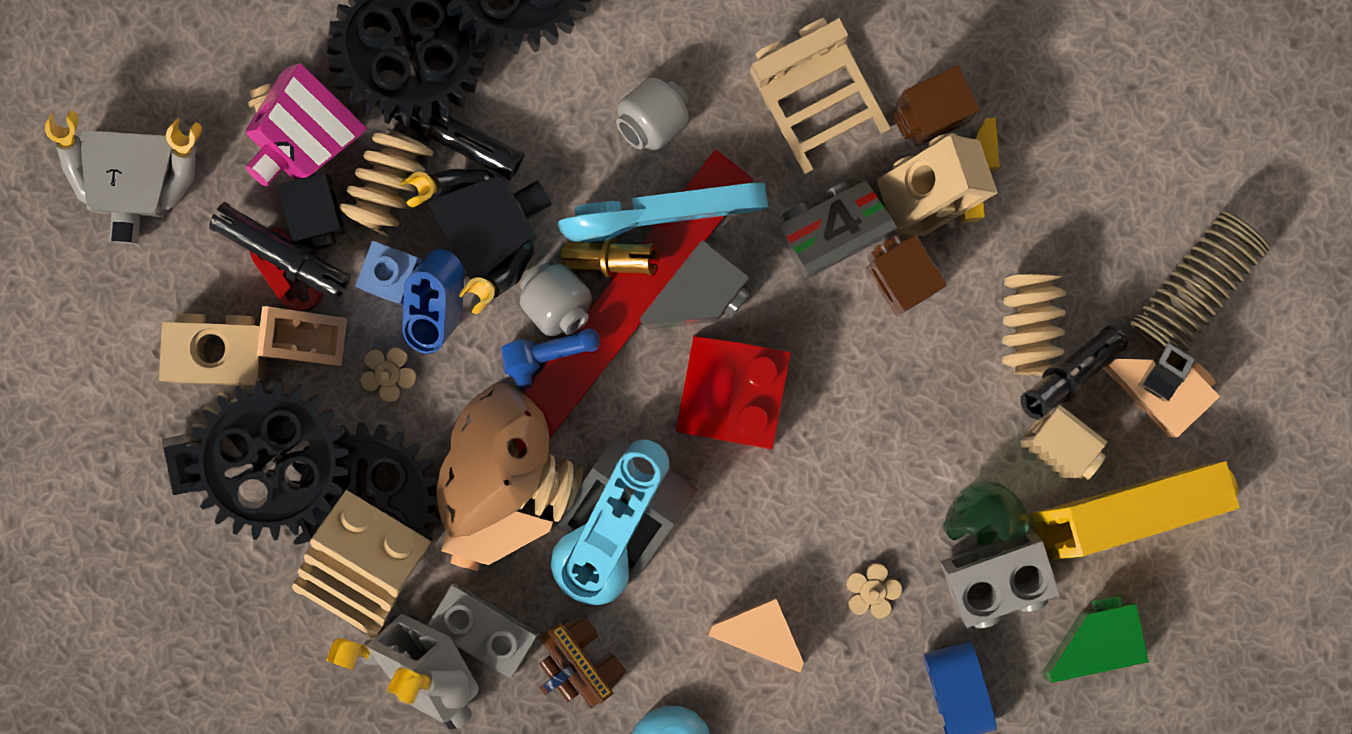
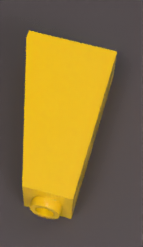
(1136, 511)

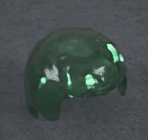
(987, 512)

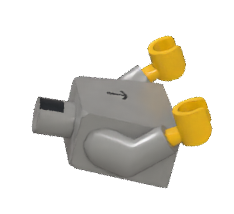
(126, 171)
(421, 667)

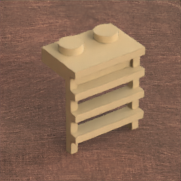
(792, 68)
(359, 563)

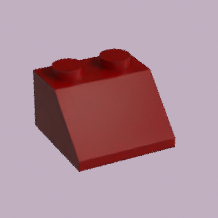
(733, 392)

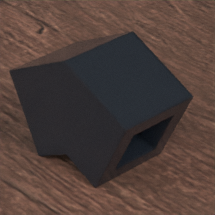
(1166, 372)

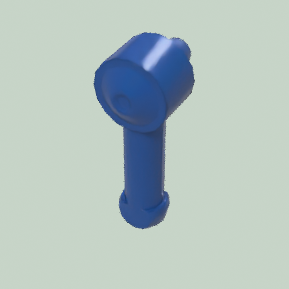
(523, 357)

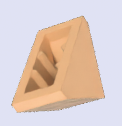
(301, 336)
(761, 632)

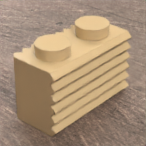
(1065, 444)

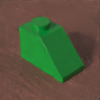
(1099, 641)

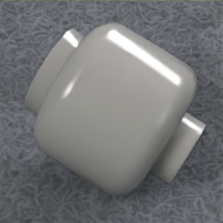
(653, 114)
(555, 299)

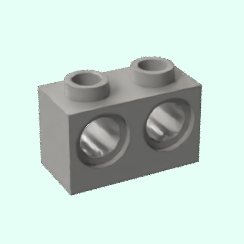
(997, 565)
(483, 630)

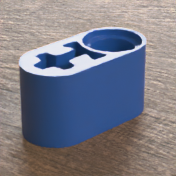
(432, 315)
(960, 689)

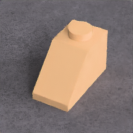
(1185, 406)
(496, 540)

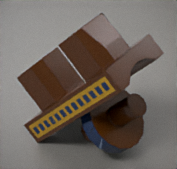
(590, 679)

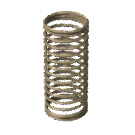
(1247, 242)

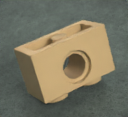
(936, 184)
(183, 354)

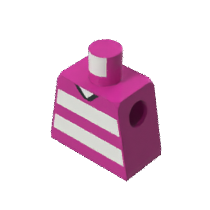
(299, 127)

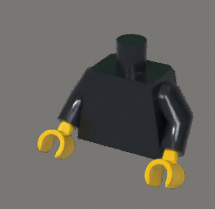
(483, 225)

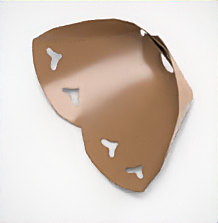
(483, 461)

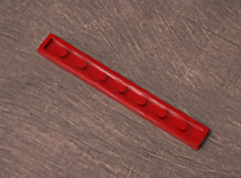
(625, 300)

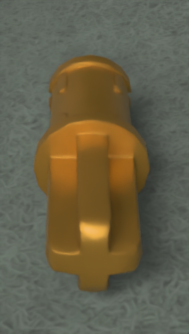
(610, 257)

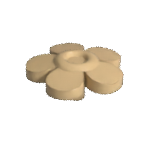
(387, 373)
(872, 591)

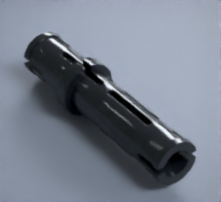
(502, 160)
(296, 261)
(1045, 395)

